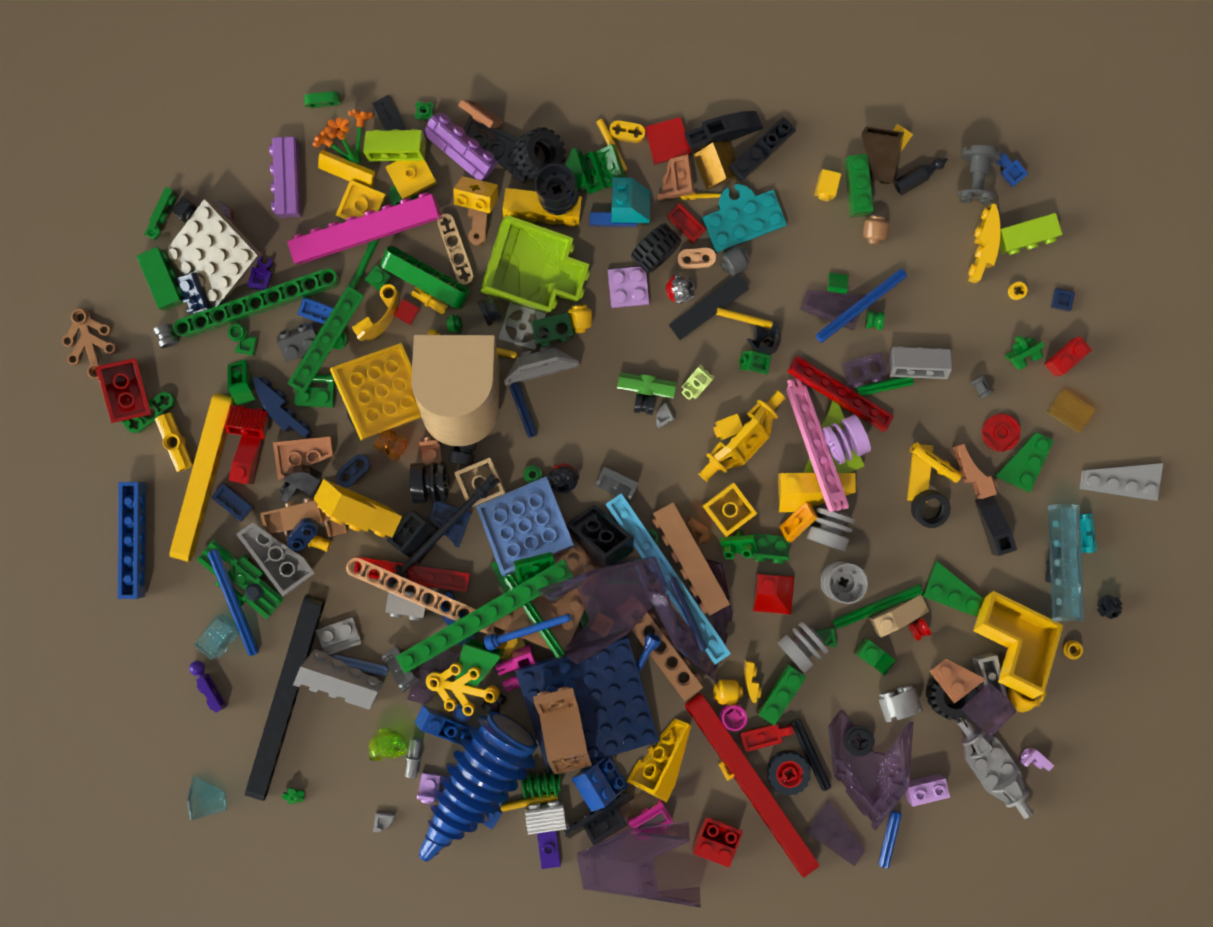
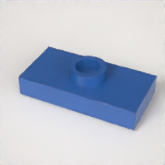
(314, 310)

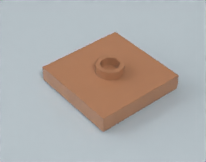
(480, 113)

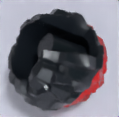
(563, 478)

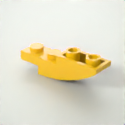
(989, 238)

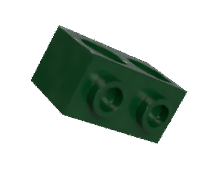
(550, 324)

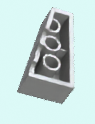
(338, 680)

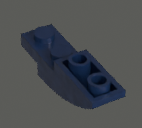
(275, 404)

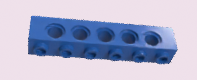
(131, 539)

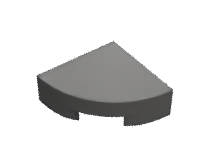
(664, 416)
(382, 821)

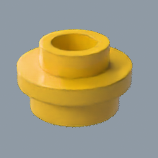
(1078, 649)

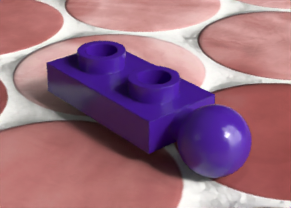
(207, 686)

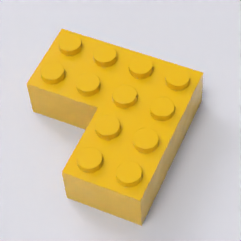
(356, 510)
(1029, 640)

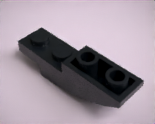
(723, 128)
(762, 149)

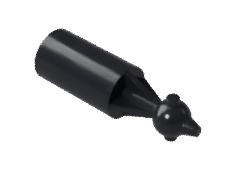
(917, 176)

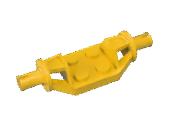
(747, 441)

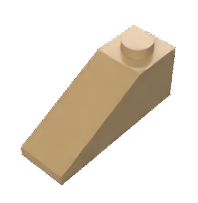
(898, 616)

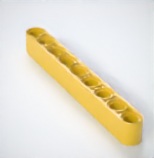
(201, 479)

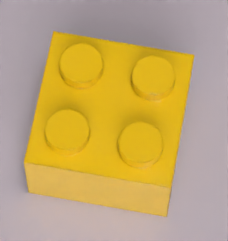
(729, 509)

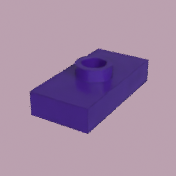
(548, 849)

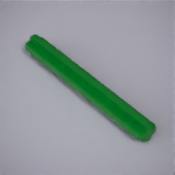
(877, 606)
(536, 618)

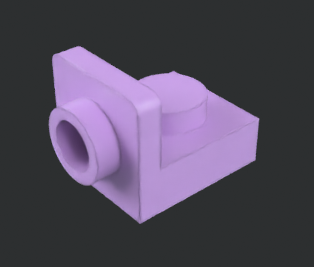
(1032, 755)
(428, 784)

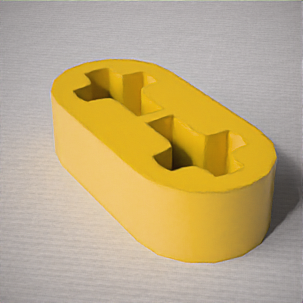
(625, 136)

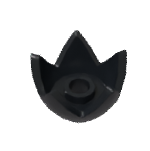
(766, 341)

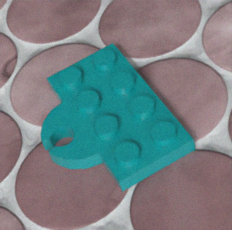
(743, 218)

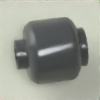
(735, 261)

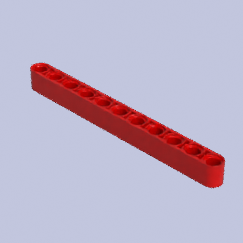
(751, 785)

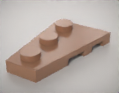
(301, 452)

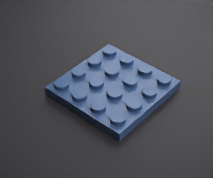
(524, 524)

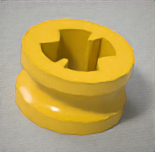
(1024, 290)

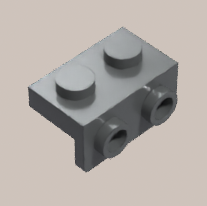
(297, 341)

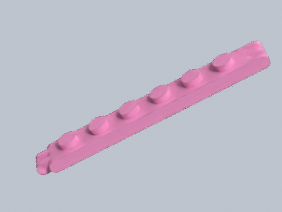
(816, 446)

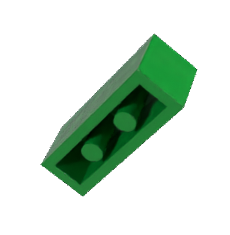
(858, 185)
(161, 278)
(781, 694)

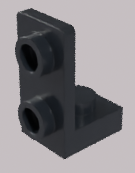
(184, 209)

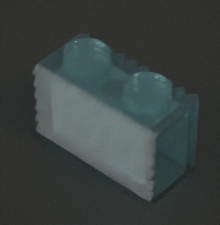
(217, 636)

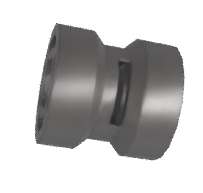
(166, 336)

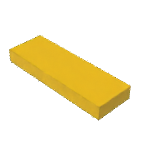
(345, 169)
(919, 475)

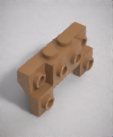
(282, 520)

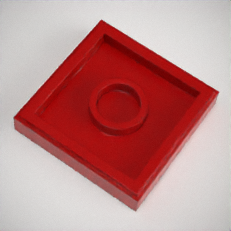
(667, 140)

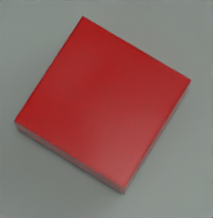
(406, 312)

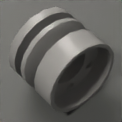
(831, 529)
(853, 586)
(803, 647)

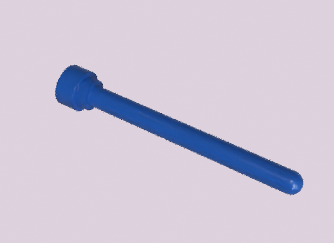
(493, 641)
(651, 642)

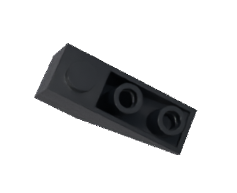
(995, 526)

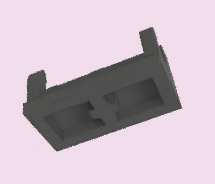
(616, 483)
(403, 680)

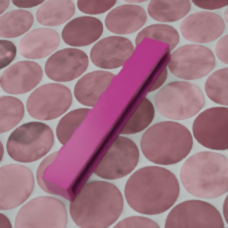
(365, 228)

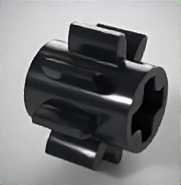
(1110, 606)

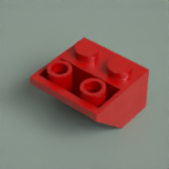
(717, 841)

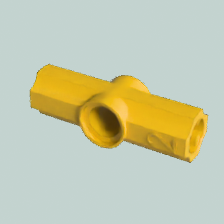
(179, 453)

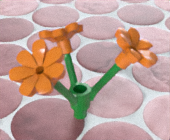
(338, 129)

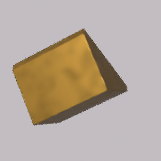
(714, 164)

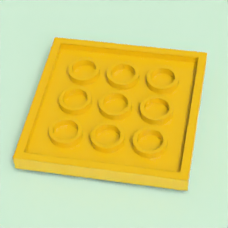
(377, 390)

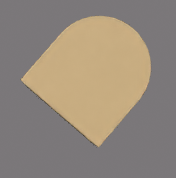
(456, 386)

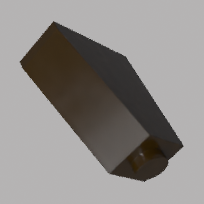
(883, 152)

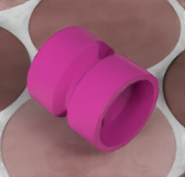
(733, 716)

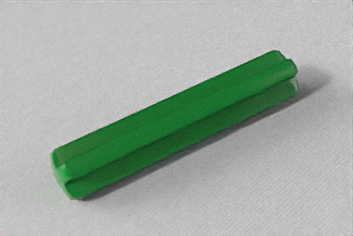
(884, 385)

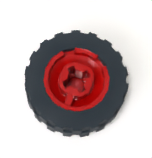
(788, 772)

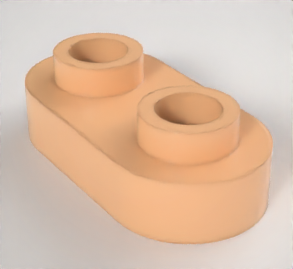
(696, 260)

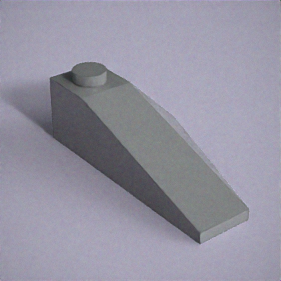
(281, 564)

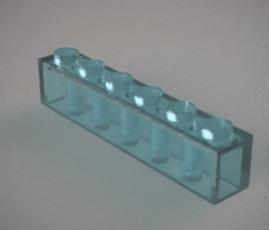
(1066, 563)

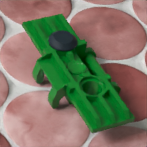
(248, 577)

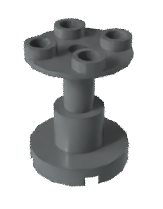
(980, 159)

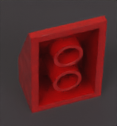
(122, 390)

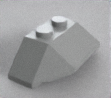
(539, 364)

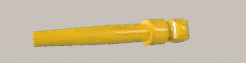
(693, 196)

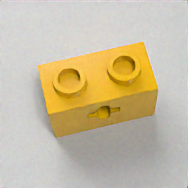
(475, 194)

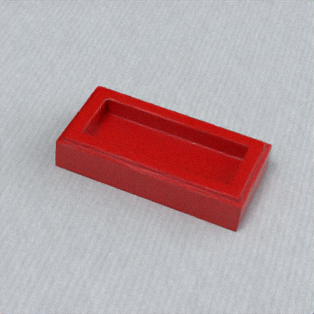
(686, 222)

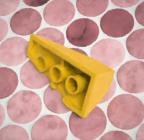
(798, 488)
(661, 766)

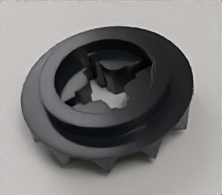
(865, 746)

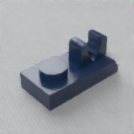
(193, 293)

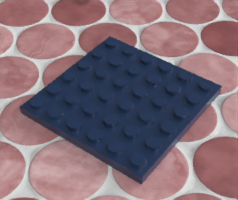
(608, 698)

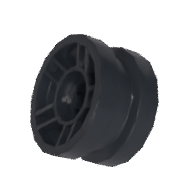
(489, 310)

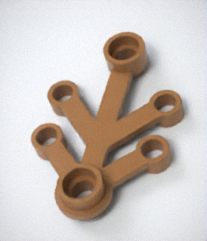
(87, 340)

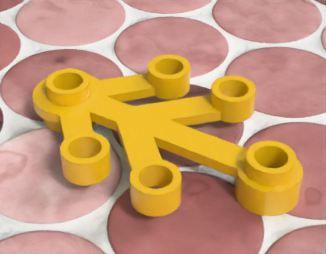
(459, 688)

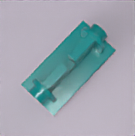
(1088, 539)

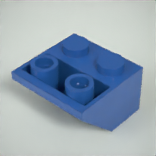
(600, 783)

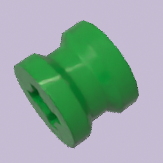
(874, 319)

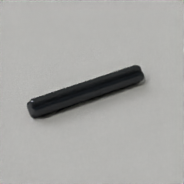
(811, 754)

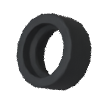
(942, 515)

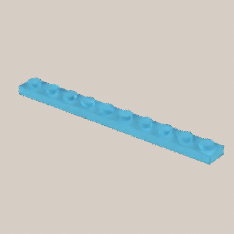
(647, 548)

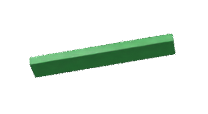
(326, 339)

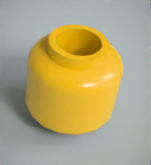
(580, 317)
(727, 692)

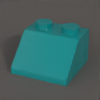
(629, 201)

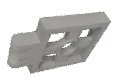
(542, 332)

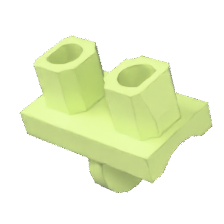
(696, 383)

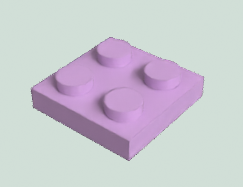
(628, 287)

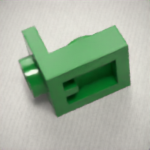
(754, 362)

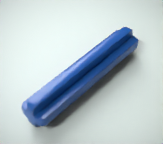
(890, 839)

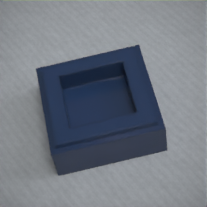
(1062, 299)

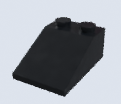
(601, 537)

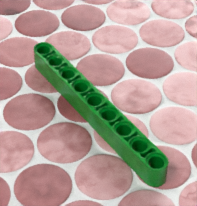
(247, 303)

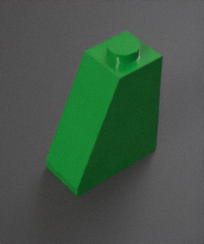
(477, 655)

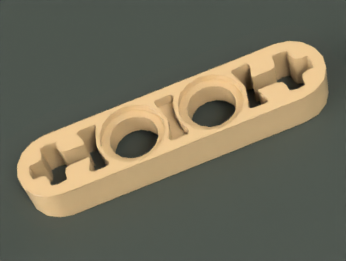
(457, 249)

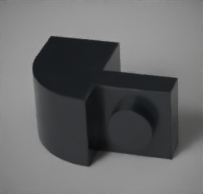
(299, 477)

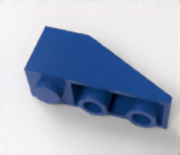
(442, 725)

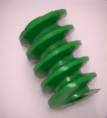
(541, 785)

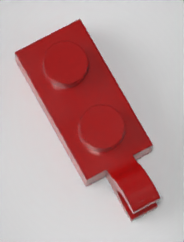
(764, 736)

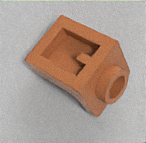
(431, 450)

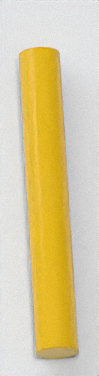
(609, 140)
(744, 318)
(525, 802)

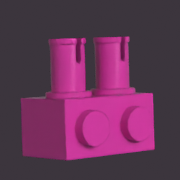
(519, 658)

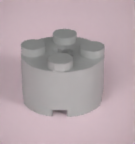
(900, 704)

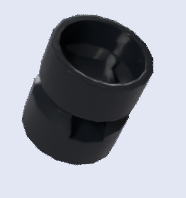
(463, 454)

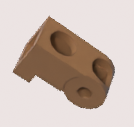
(478, 234)

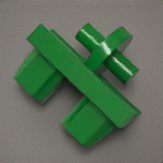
(1023, 348)
(739, 544)

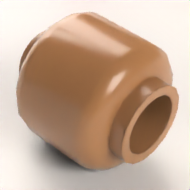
(876, 229)

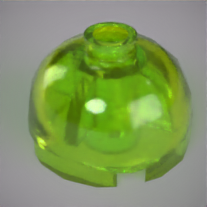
(386, 745)

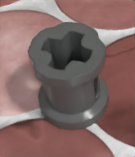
(982, 386)

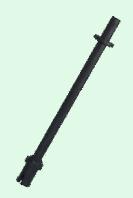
(481, 491)

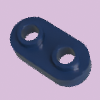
(353, 470)
(300, 534)

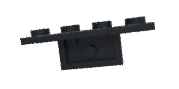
(603, 822)

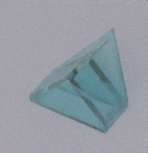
(204, 799)

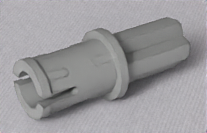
(413, 758)

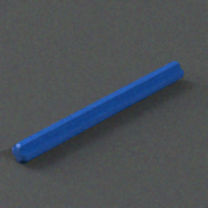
(861, 305)
(233, 602)

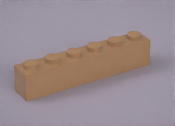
(691, 559)

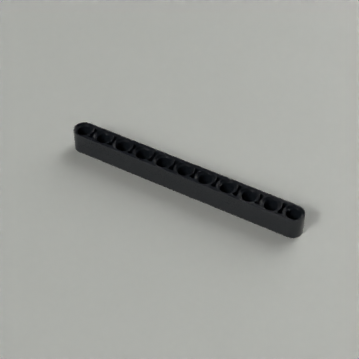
(284, 698)

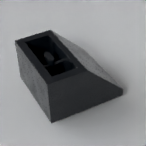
(412, 534)

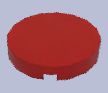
(1001, 432)

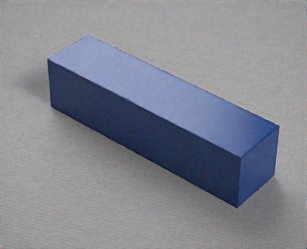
(603, 219)

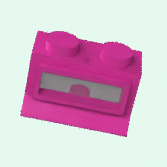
(651, 817)

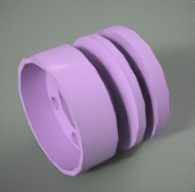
(849, 438)

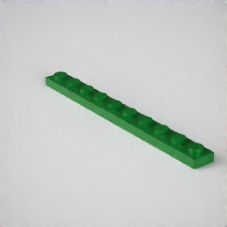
(482, 617)

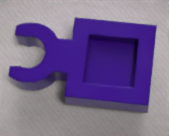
(260, 276)

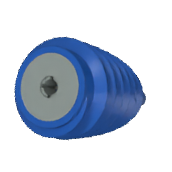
(479, 780)

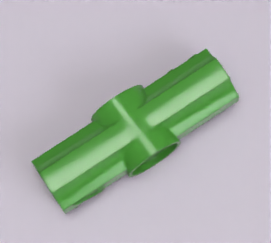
(646, 385)

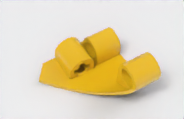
(367, 329)

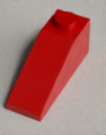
(246, 460)

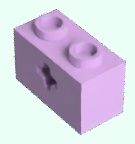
(927, 790)

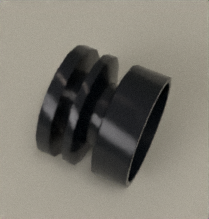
(560, 181)
(428, 482)

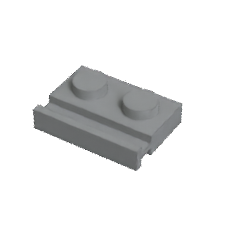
(339, 636)

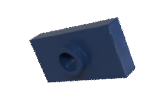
(232, 502)

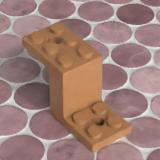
(562, 730)

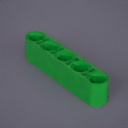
(425, 277)

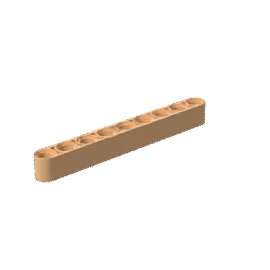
(417, 597)

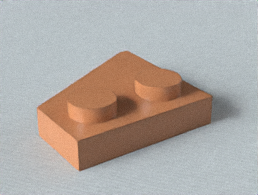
(678, 179)
(955, 679)

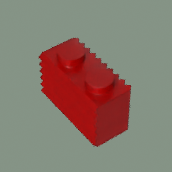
(1068, 356)
(247, 421)

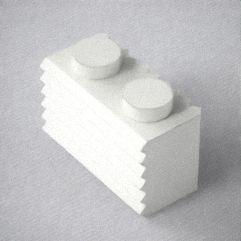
(545, 817)

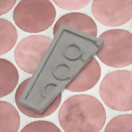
(1127, 481)

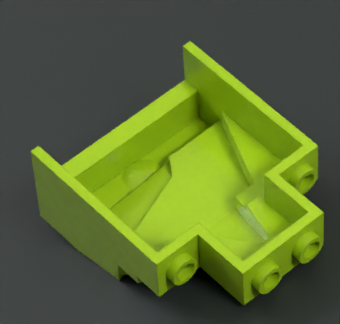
(533, 267)

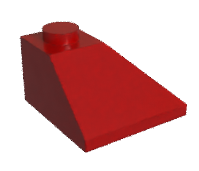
(773, 593)

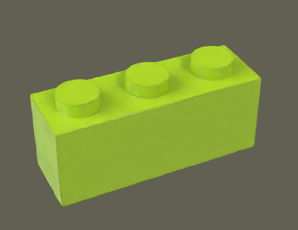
(395, 145)
(1029, 234)

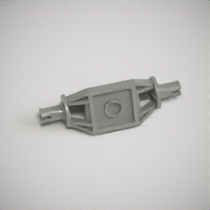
(994, 768)

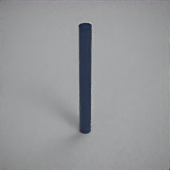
(687, 613)

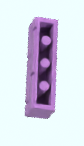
(460, 147)
(286, 177)

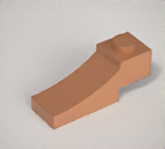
(983, 485)

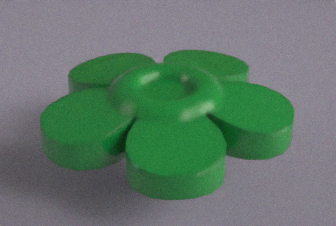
(293, 795)

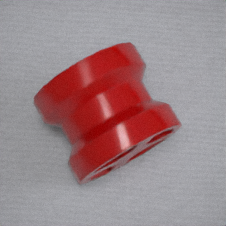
(919, 629)

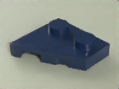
(441, 513)

